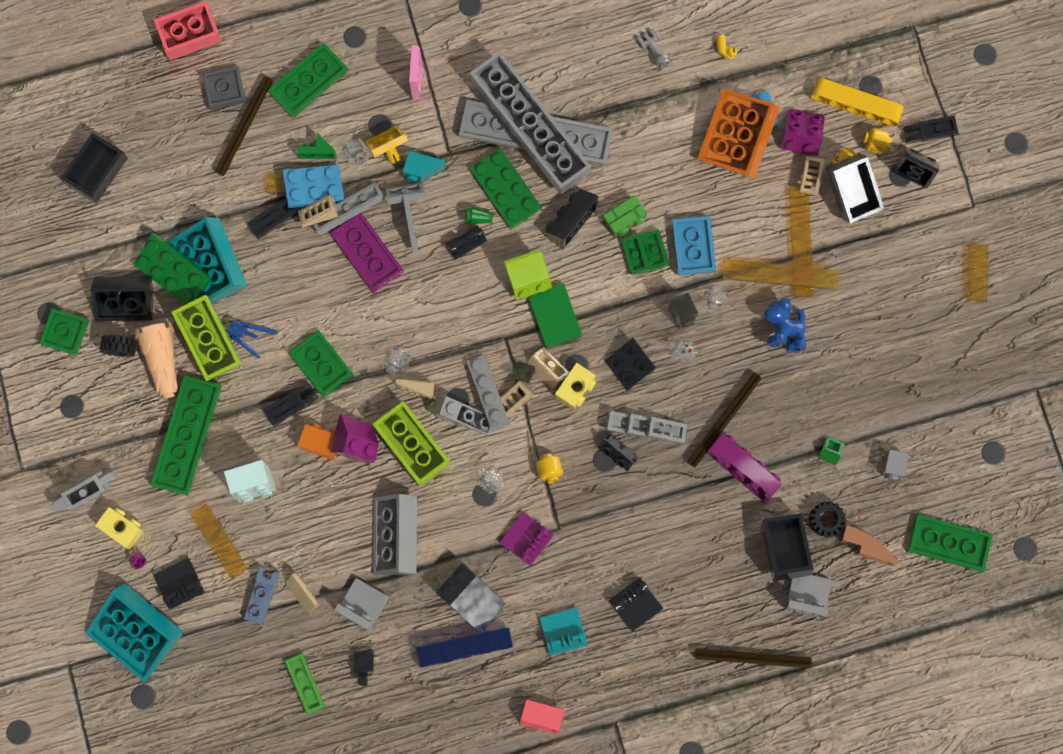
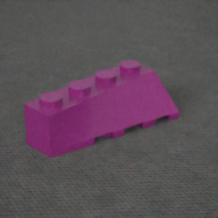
(744, 468)

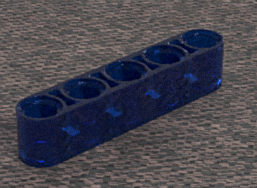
(464, 647)

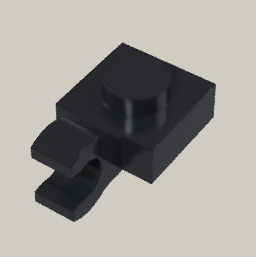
(363, 664)

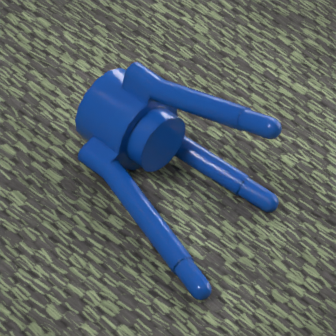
(239, 330)

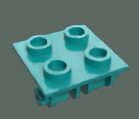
(563, 631)

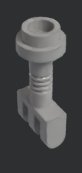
(662, 60)

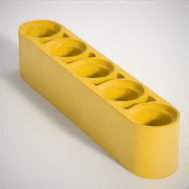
(857, 102)

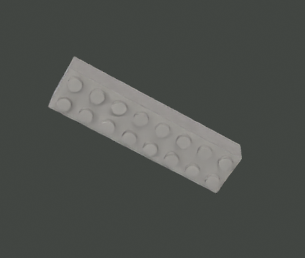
(530, 122)

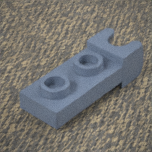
(261, 597)

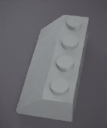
(395, 535)

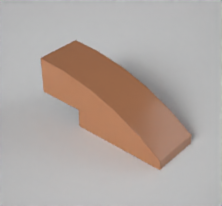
(867, 546)

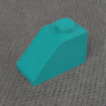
(421, 167)

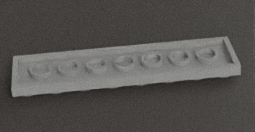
(484, 125)

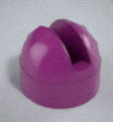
(137, 564)

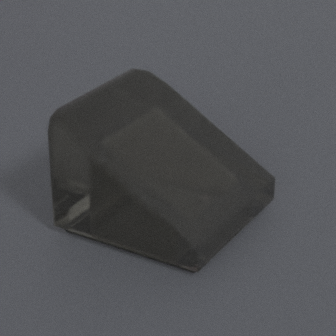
(523, 372)

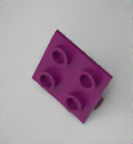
(526, 539)

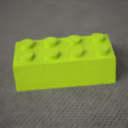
(206, 338)
(412, 444)

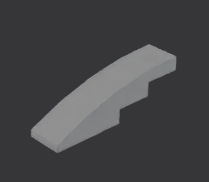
(646, 427)

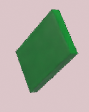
(555, 316)
(321, 363)

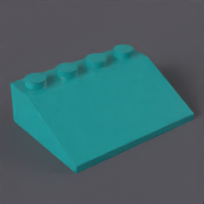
(211, 251)
(134, 632)

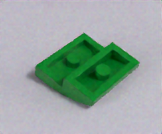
(645, 252)

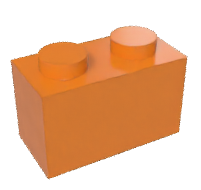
(317, 441)

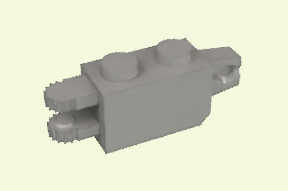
(83, 490)

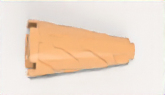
(158, 349)

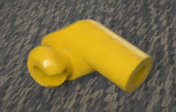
(723, 49)

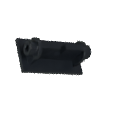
(466, 242)
(624, 458)

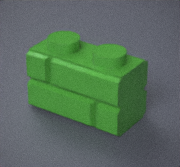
(624, 216)

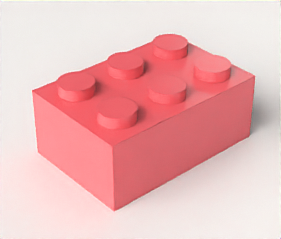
(187, 30)

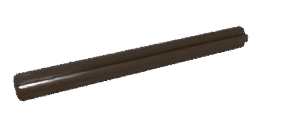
(243, 126)
(724, 419)
(753, 658)

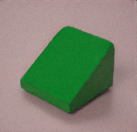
(831, 450)

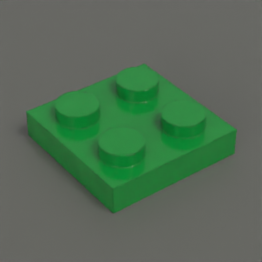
(64, 332)

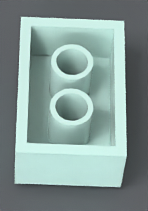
(250, 481)

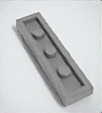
(351, 207)
(488, 393)

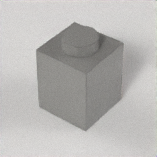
(895, 465)

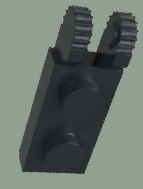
(932, 129)
(271, 219)
(289, 405)

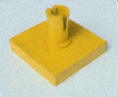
(386, 143)

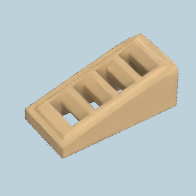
(815, 162)
(326, 214)
(420, 388)
(529, 394)

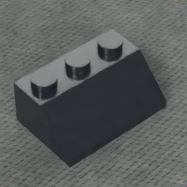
(571, 218)
(123, 298)

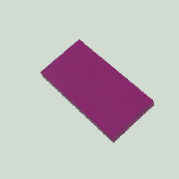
(367, 252)

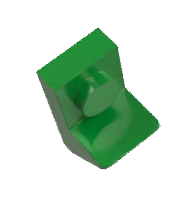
(322, 150)

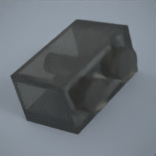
(683, 311)

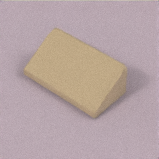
(548, 367)
(302, 593)

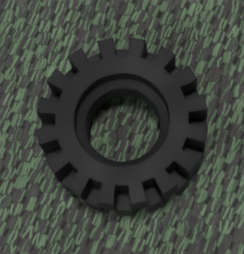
(118, 345)
(827, 530)

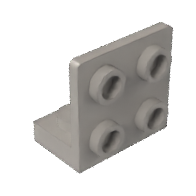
(809, 595)
(362, 604)

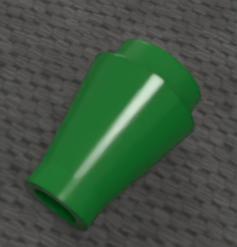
(478, 216)

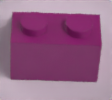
(355, 440)

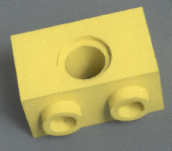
(577, 375)
(109, 522)

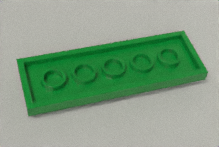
(186, 435)

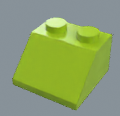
(528, 274)

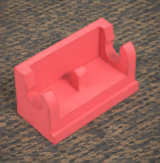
(542, 717)

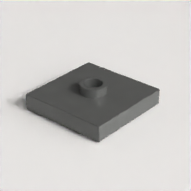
(224, 87)

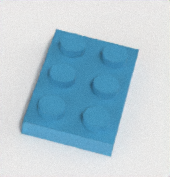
(311, 184)
(694, 245)

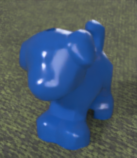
(778, 314)

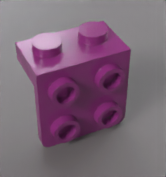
(803, 132)

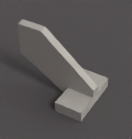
(406, 194)

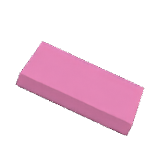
(415, 72)

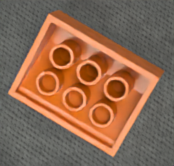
(738, 133)

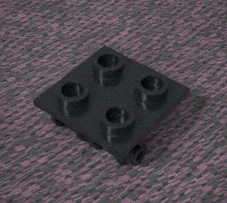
(630, 364)
(179, 583)
(636, 604)

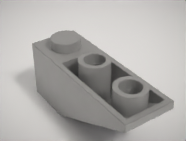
(461, 415)

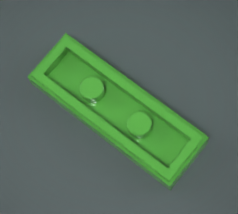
(305, 683)

